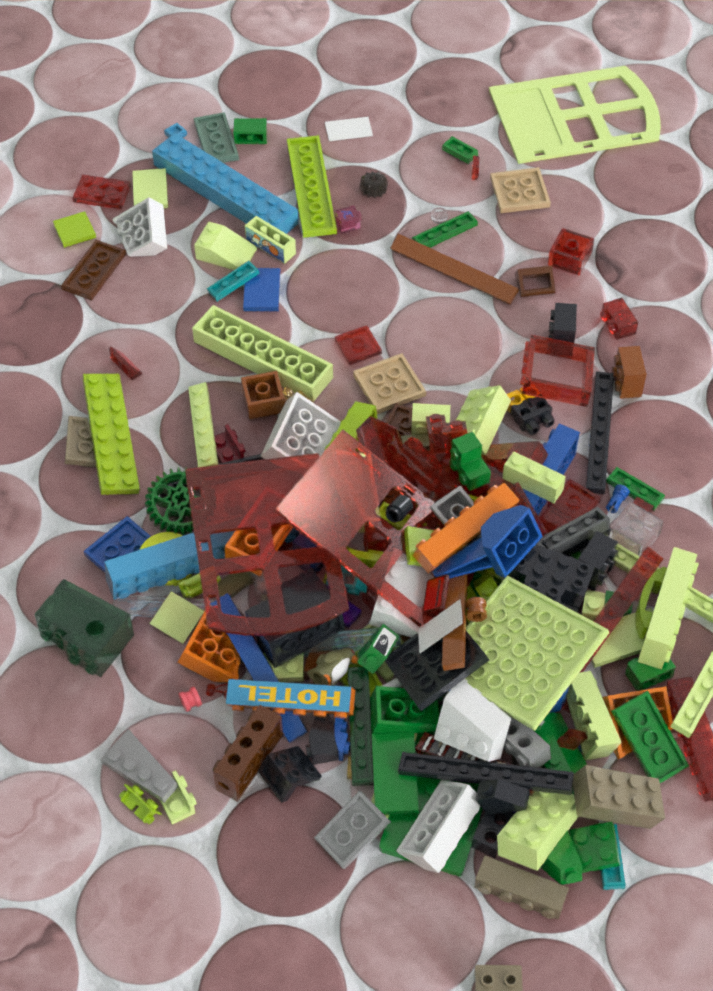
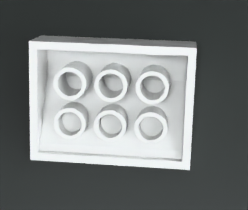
(300, 429)
(409, 581)

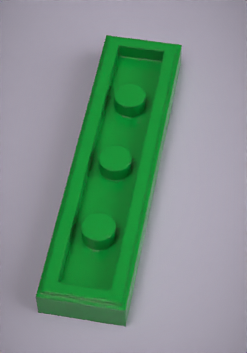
(446, 230)

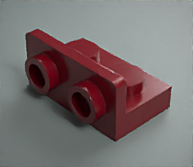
(228, 446)

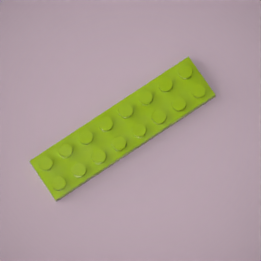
(311, 186)
(110, 434)

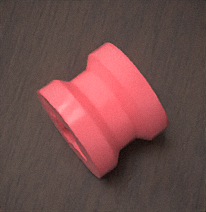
(190, 699)

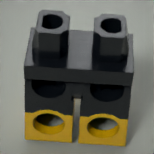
(530, 411)

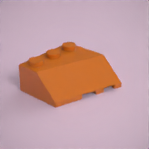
(211, 654)
(660, 699)

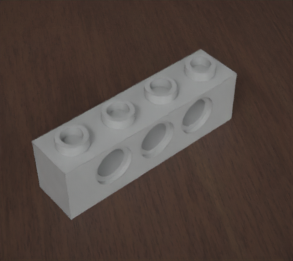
(526, 745)

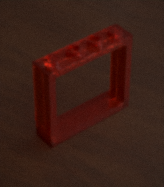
(554, 390)

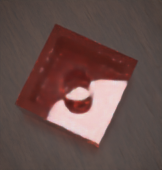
(570, 251)

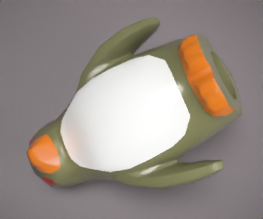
(332, 666)

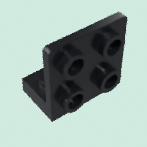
(287, 770)

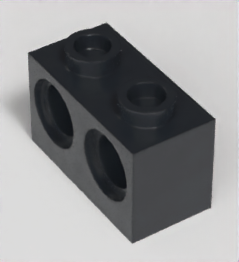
(490, 829)

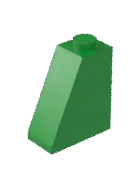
(563, 862)

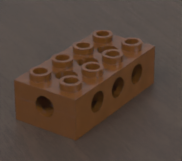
(247, 752)

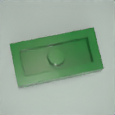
(459, 149)

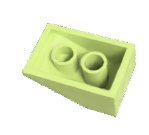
(223, 247)

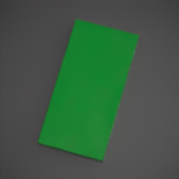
(650, 737)
(393, 791)

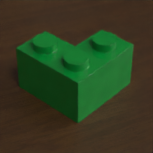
(468, 463)

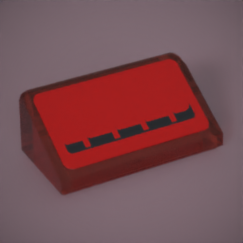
(124, 364)
(435, 595)

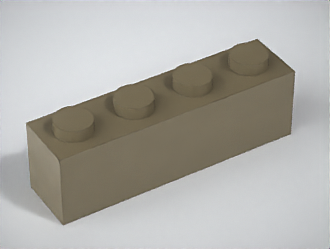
(521, 888)

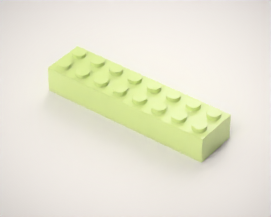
(262, 352)

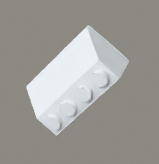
(440, 825)

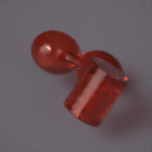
(211, 689)

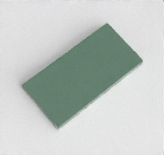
(216, 137)

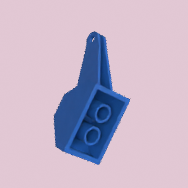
(503, 544)

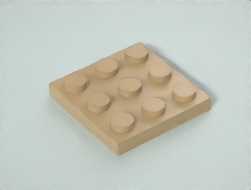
(520, 190)
(389, 383)

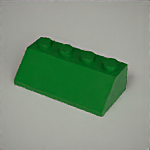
(561, 758)

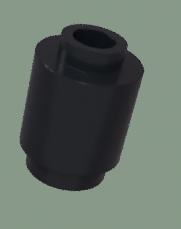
(399, 508)

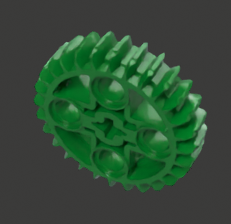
(174, 495)

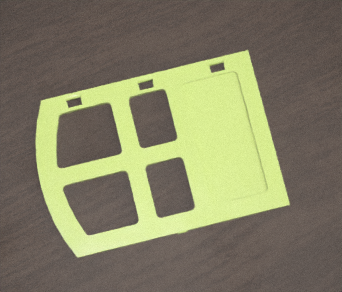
(539, 125)

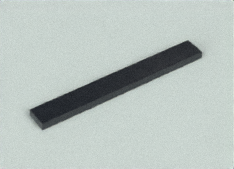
(600, 432)
(475, 771)

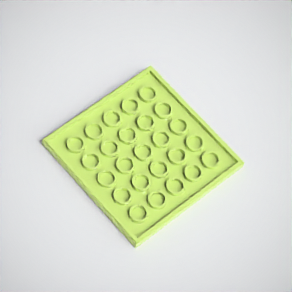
(531, 651)

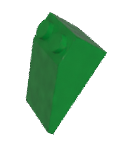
(397, 713)

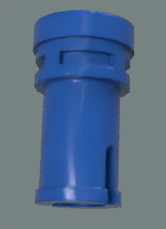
(619, 494)

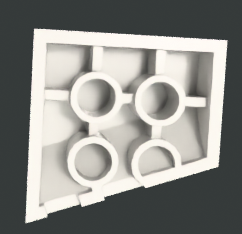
(143, 228)
(472, 723)

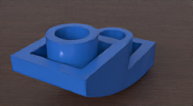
(341, 738)

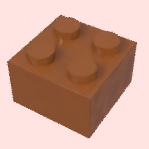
(629, 372)
(262, 394)

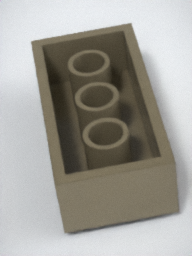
(618, 797)

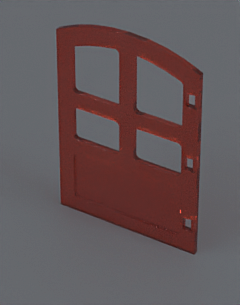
(340, 498)
(242, 499)

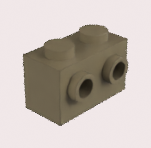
(498, 978)

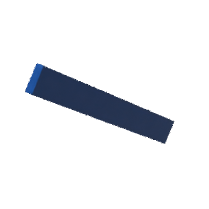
(260, 668)

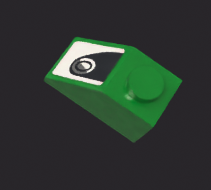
(377, 648)

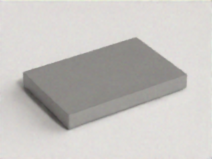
(352, 829)

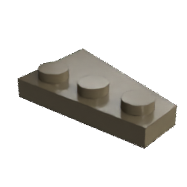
(79, 443)

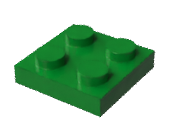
(596, 846)

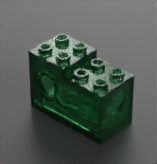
(84, 627)

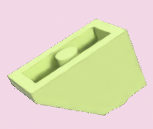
(592, 604)

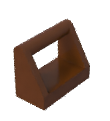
(535, 272)

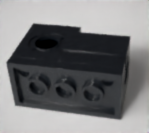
(298, 595)

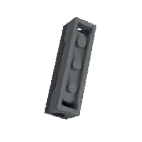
(576, 533)

